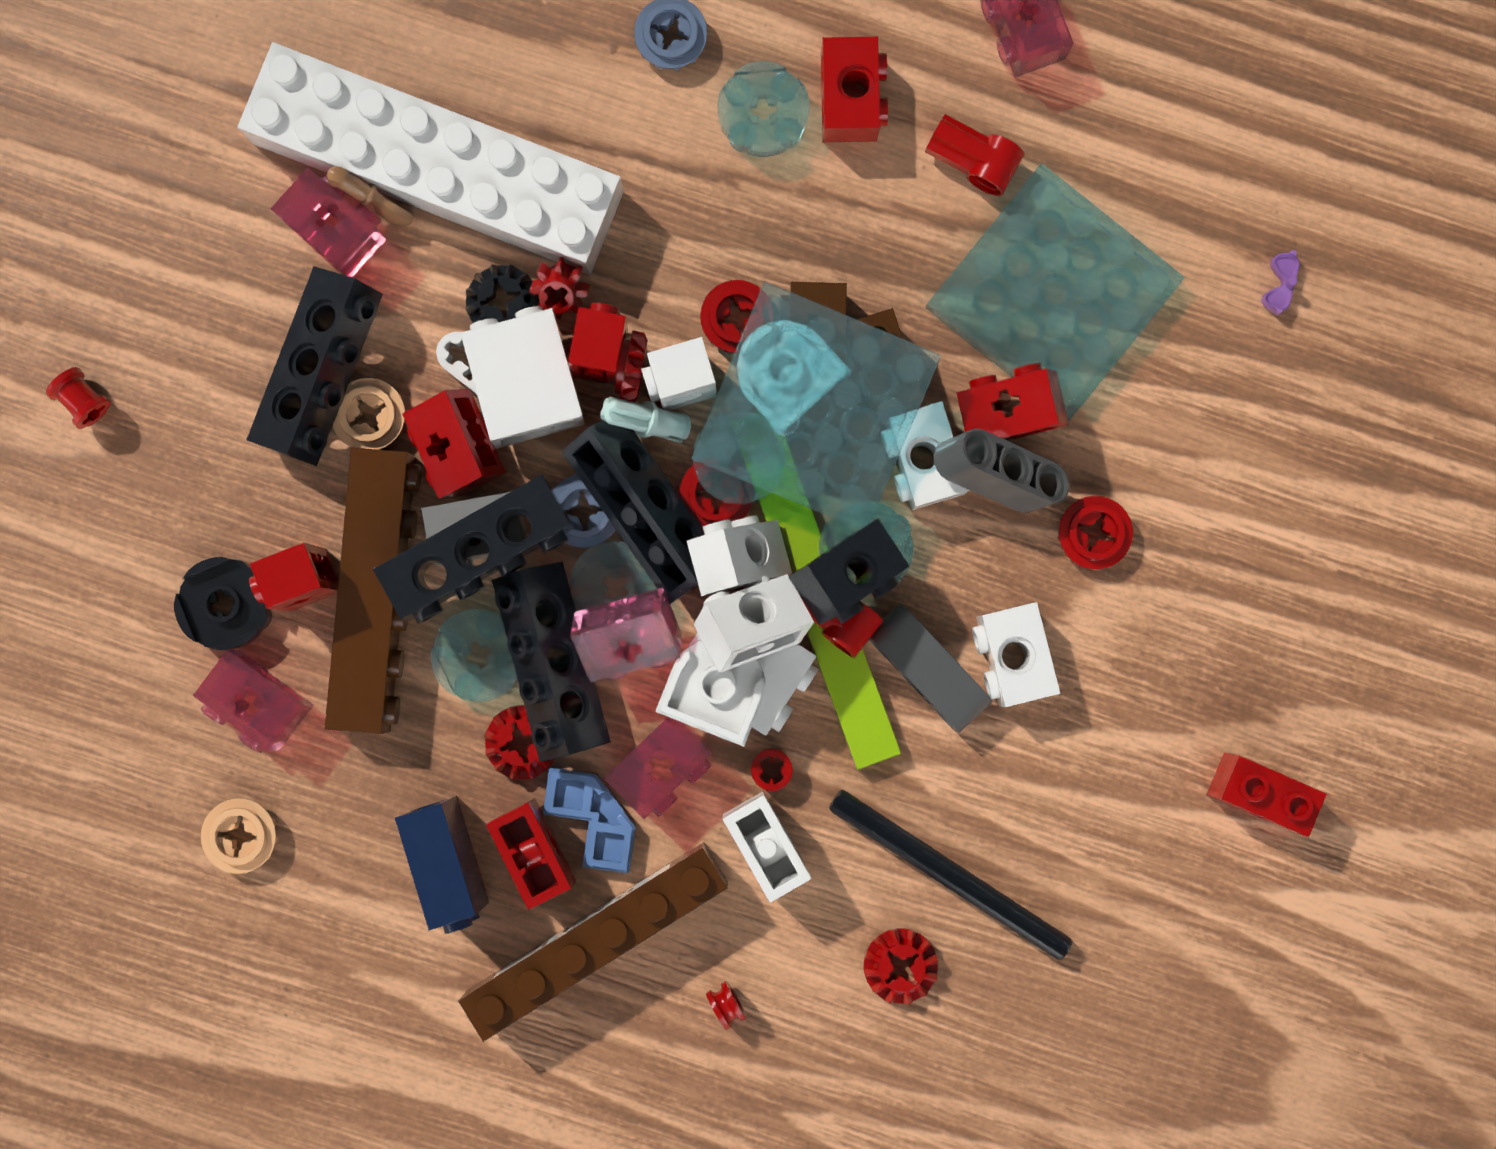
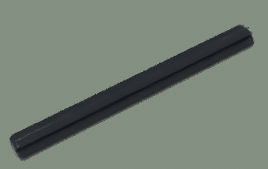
(950, 875)

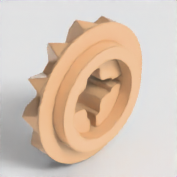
(390, 420)
(223, 850)

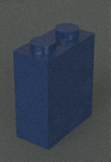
(443, 865)

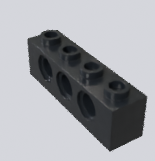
(315, 365)
(638, 503)
(404, 574)
(551, 678)

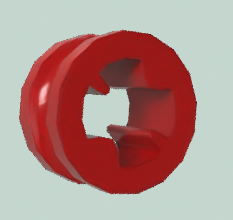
(757, 769)
(726, 1005)

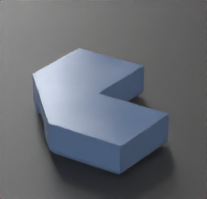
(588, 798)

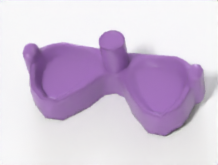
(1286, 269)

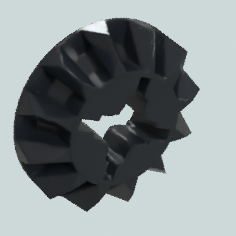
(483, 289)

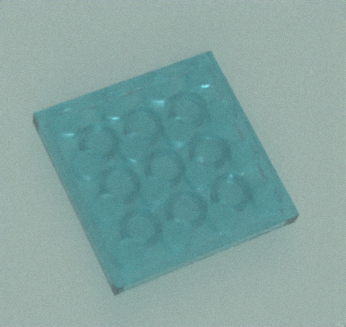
(1055, 288)
(815, 406)

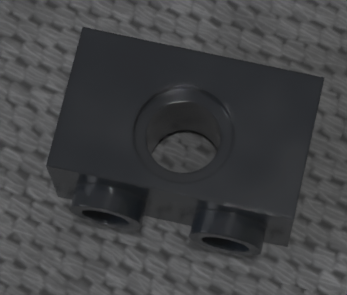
(825, 579)

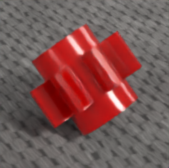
(561, 277)

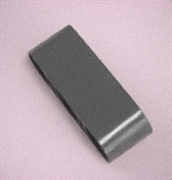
(1001, 471)
(930, 669)

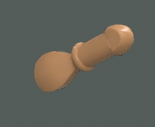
(367, 193)

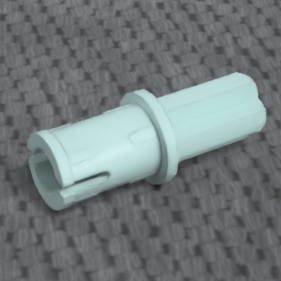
(646, 419)

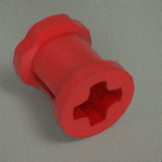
(78, 397)

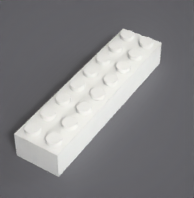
(432, 157)

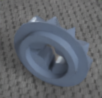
(660, 16)
(599, 526)

